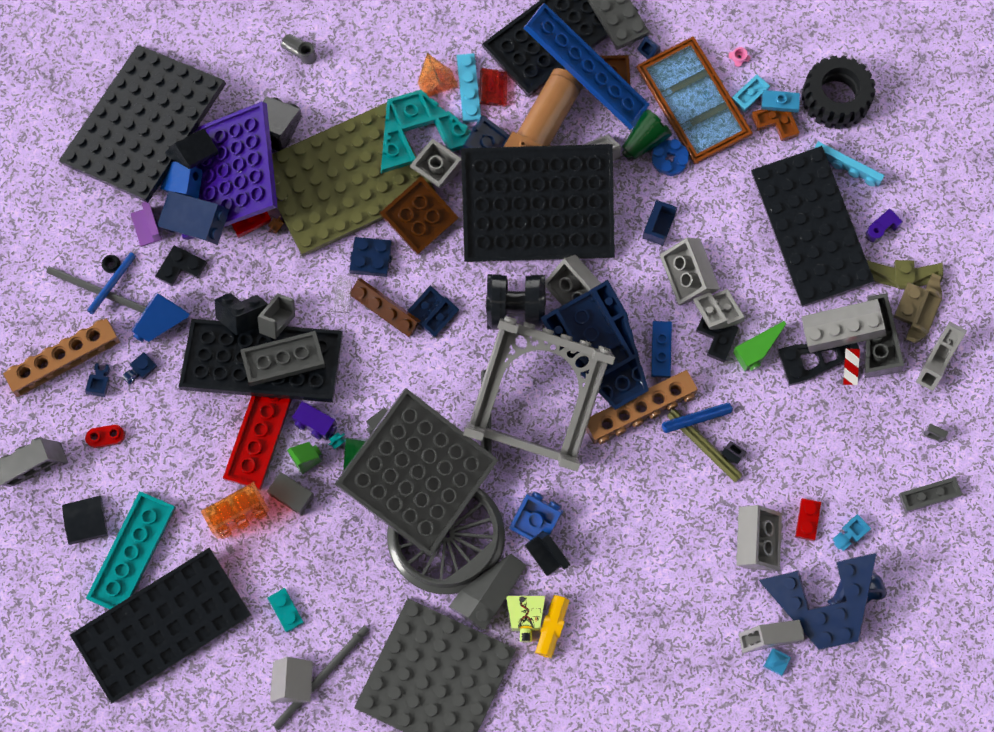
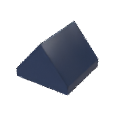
(648, 48)

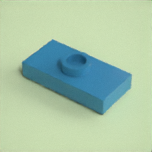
(780, 101)

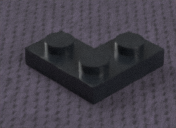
(178, 261)
(721, 341)

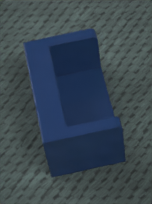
(659, 222)

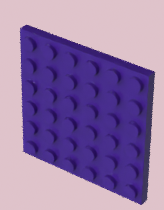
(243, 170)

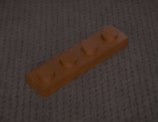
(384, 307)

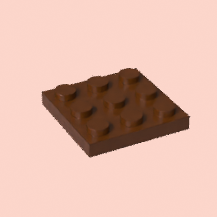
(419, 215)

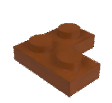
(781, 120)

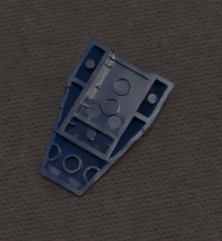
(603, 322)

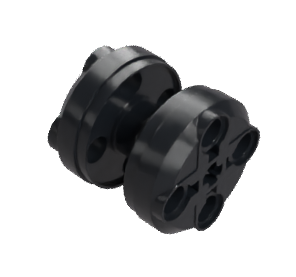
(503, 302)

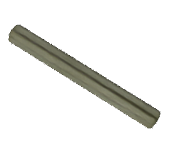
(695, 436)

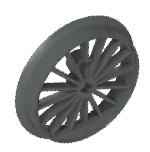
(468, 573)

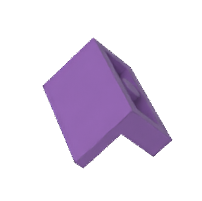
(146, 225)

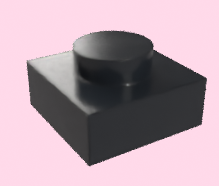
(733, 452)

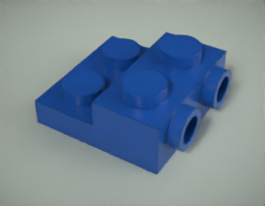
(536, 516)

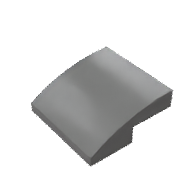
(719, 310)

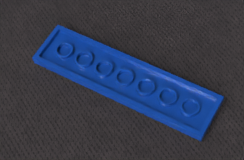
(586, 66)

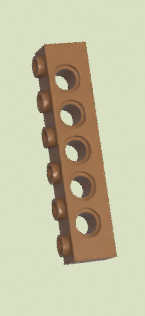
(56, 366)
(681, 382)

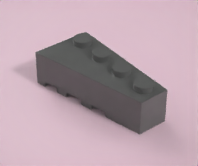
(883, 353)

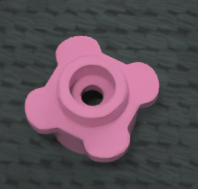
(740, 51)

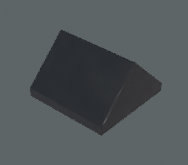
(193, 149)

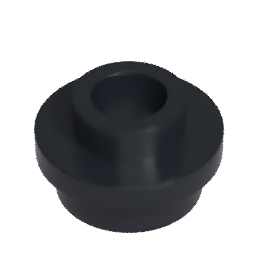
(110, 258)

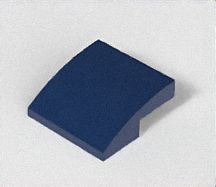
(433, 311)

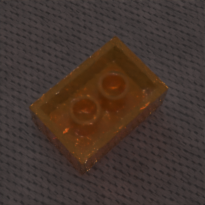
(235, 511)

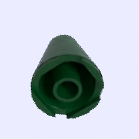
(645, 135)

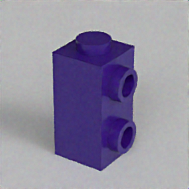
(315, 421)

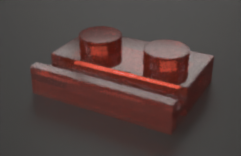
(493, 87)

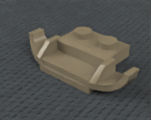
(919, 307)

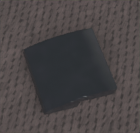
(84, 520)

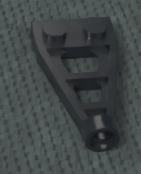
(794, 368)

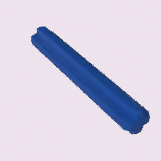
(696, 417)

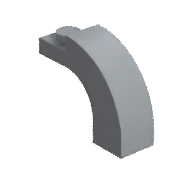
(940, 356)

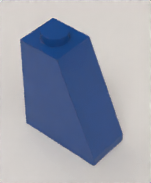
(158, 318)

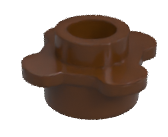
(275, 225)

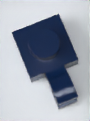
(141, 366)

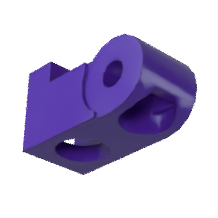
(882, 225)

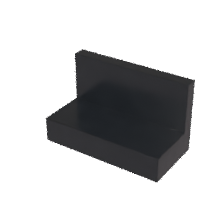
(546, 553)

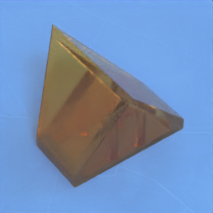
(435, 77)

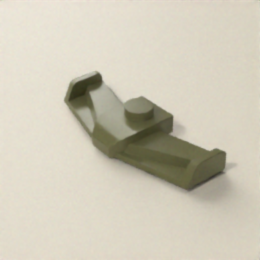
(904, 272)

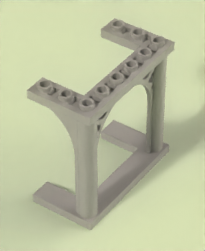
(586, 399)

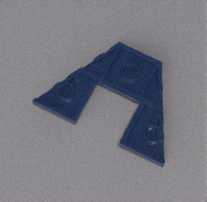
(832, 623)

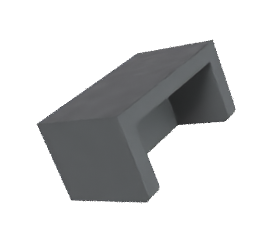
(276, 316)
(290, 493)

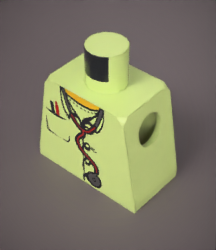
(525, 615)

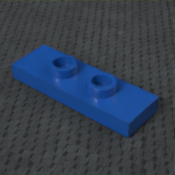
(661, 349)

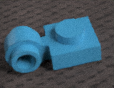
(854, 530)

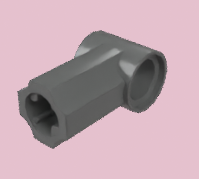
(299, 48)

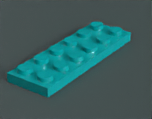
(131, 551)

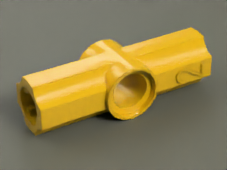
(552, 626)

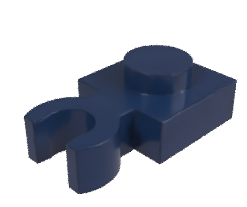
(98, 383)

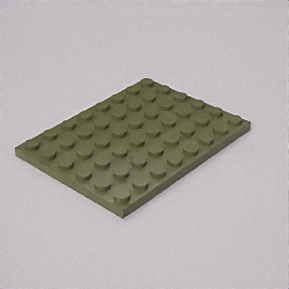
(335, 181)

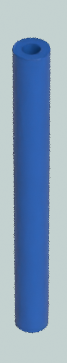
(111, 283)

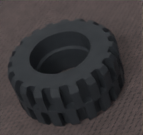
(833, 112)

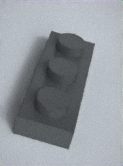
(930, 494)

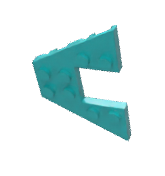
(411, 112)

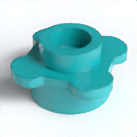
(337, 440)

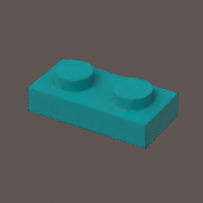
(285, 610)

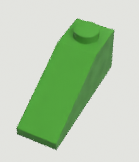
(753, 351)

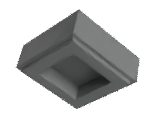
(935, 433)

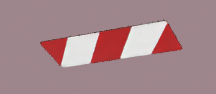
(851, 366)

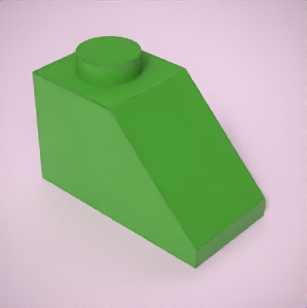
(305, 456)

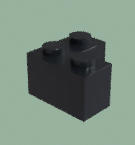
(237, 314)

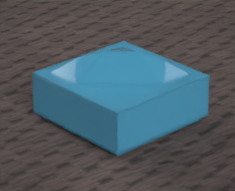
(777, 661)

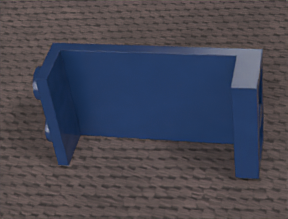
(193, 217)

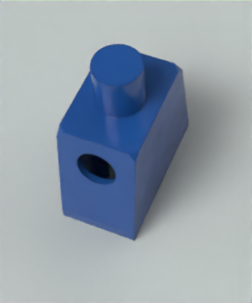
(182, 180)

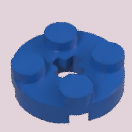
(665, 166)

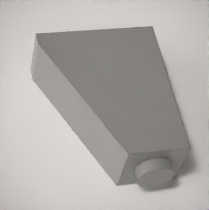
(771, 635)

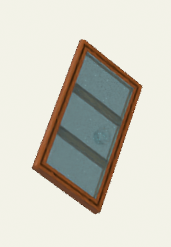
(694, 100)

